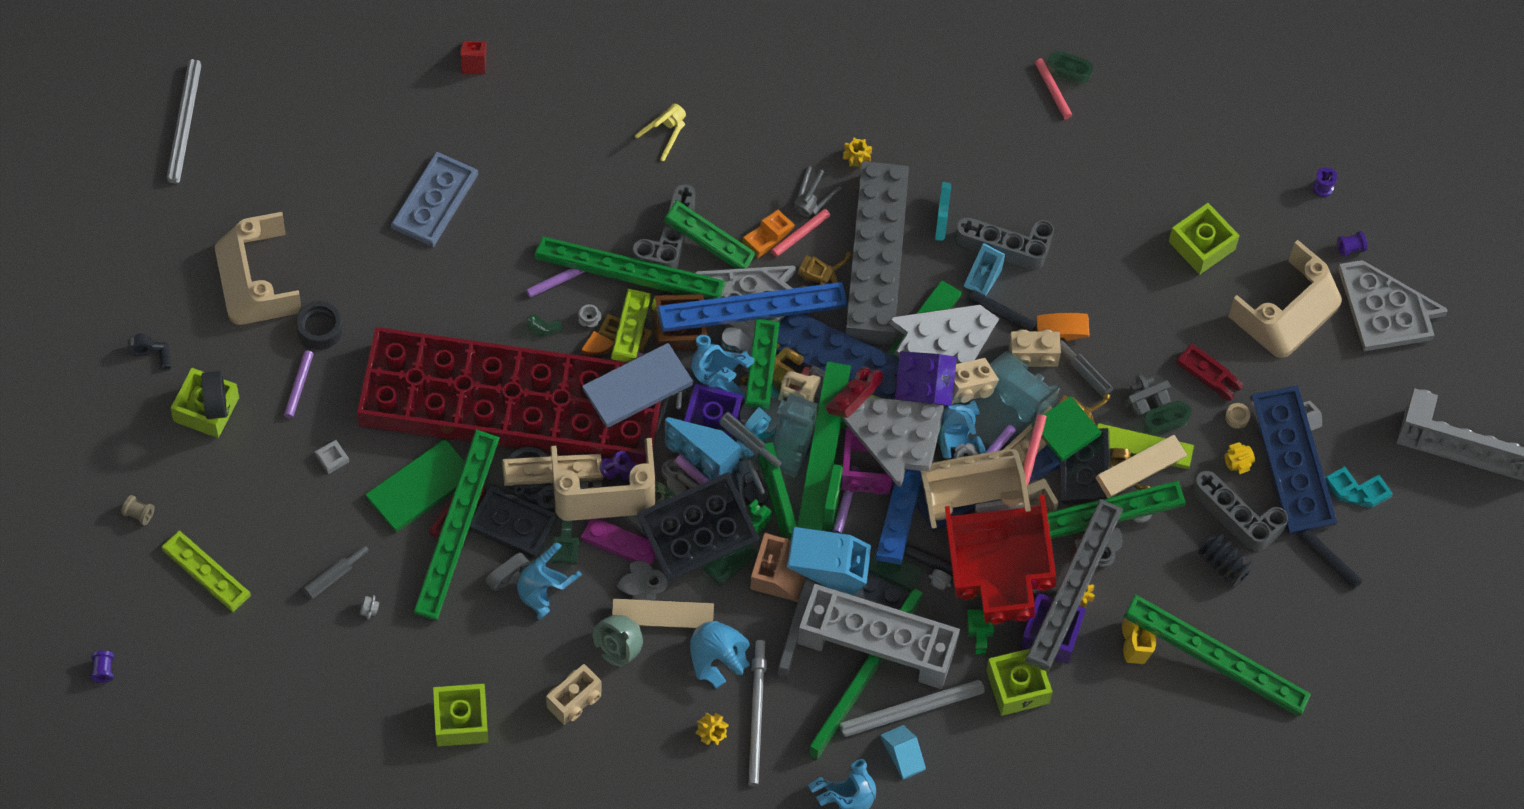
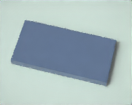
(434, 199)
(637, 385)

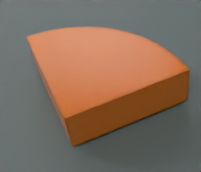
(597, 345)

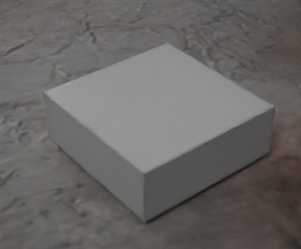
(332, 456)

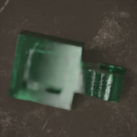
(569, 550)

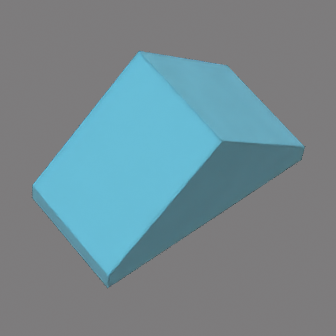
(985, 270)
(904, 751)

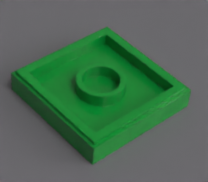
(1068, 429)
(832, 497)

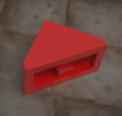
(473, 57)

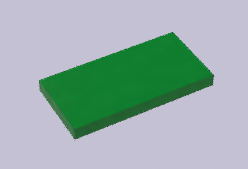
(418, 486)

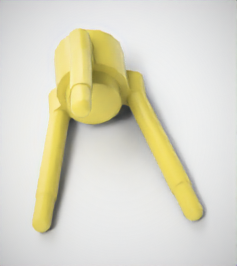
(671, 118)

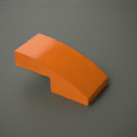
(769, 233)
(1070, 325)

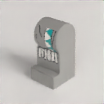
(737, 342)

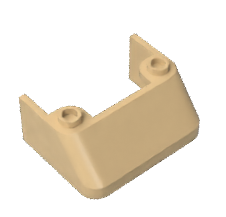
(246, 299)
(1287, 329)
(975, 481)
(603, 502)

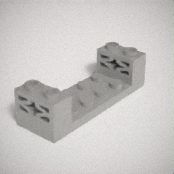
(1457, 444)
(879, 632)

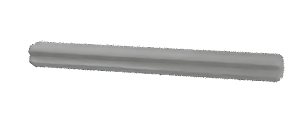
(183, 121)
(912, 708)

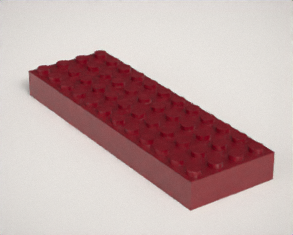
(511, 392)

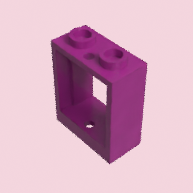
(861, 481)

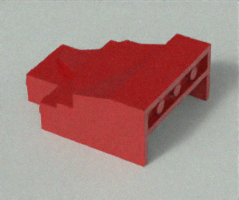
(1002, 559)

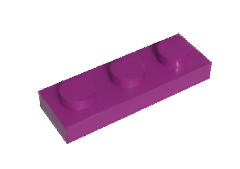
(618, 541)

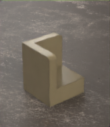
(1042, 488)

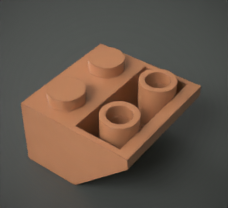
(771, 570)

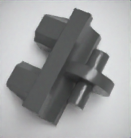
(1138, 400)

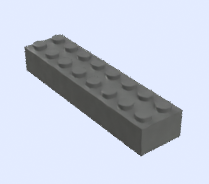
(877, 252)

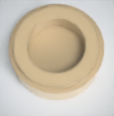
(1237, 415)

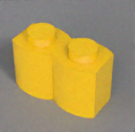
(1138, 643)

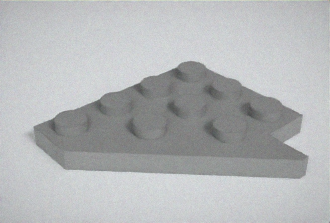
(750, 282)
(1386, 309)
(946, 332)
(898, 433)

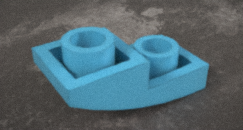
(756, 424)

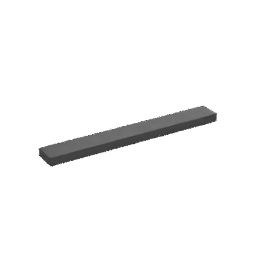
(1074, 585)

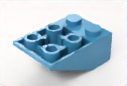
(703, 447)
(830, 559)

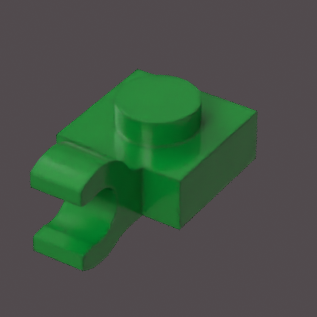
(759, 516)
(979, 629)

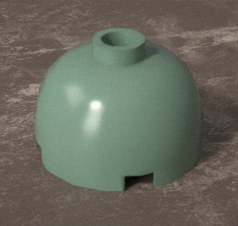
(618, 638)

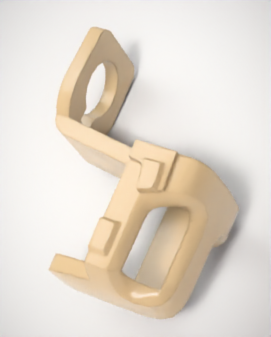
(808, 383)

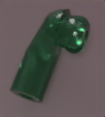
(543, 328)

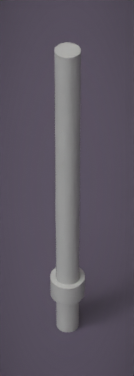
(759, 666)

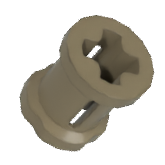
(137, 510)

